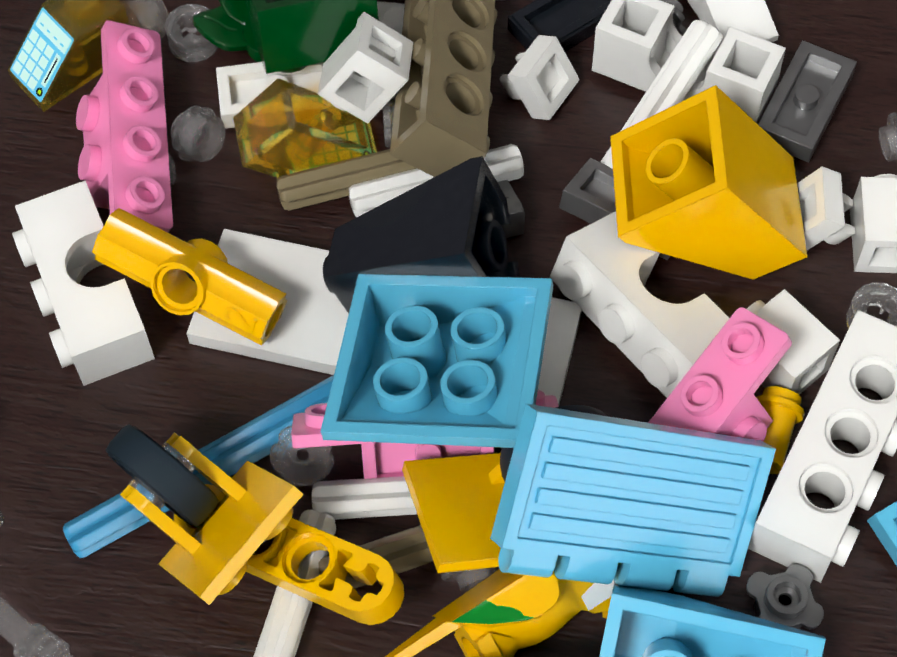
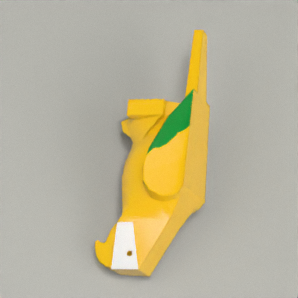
(509, 614)

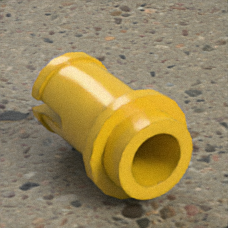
(785, 411)

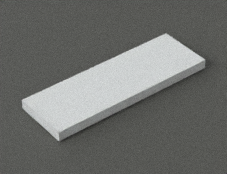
(315, 319)

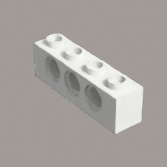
(789, 525)

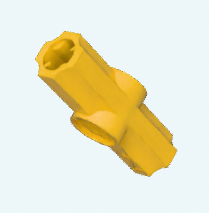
(161, 262)

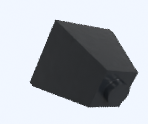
(431, 230)

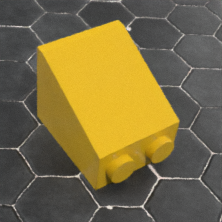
(708, 188)

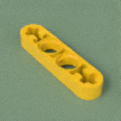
(281, 564)

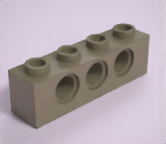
(448, 96)

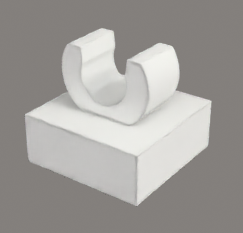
(541, 77)
(824, 208)

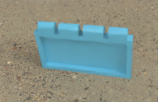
(628, 502)

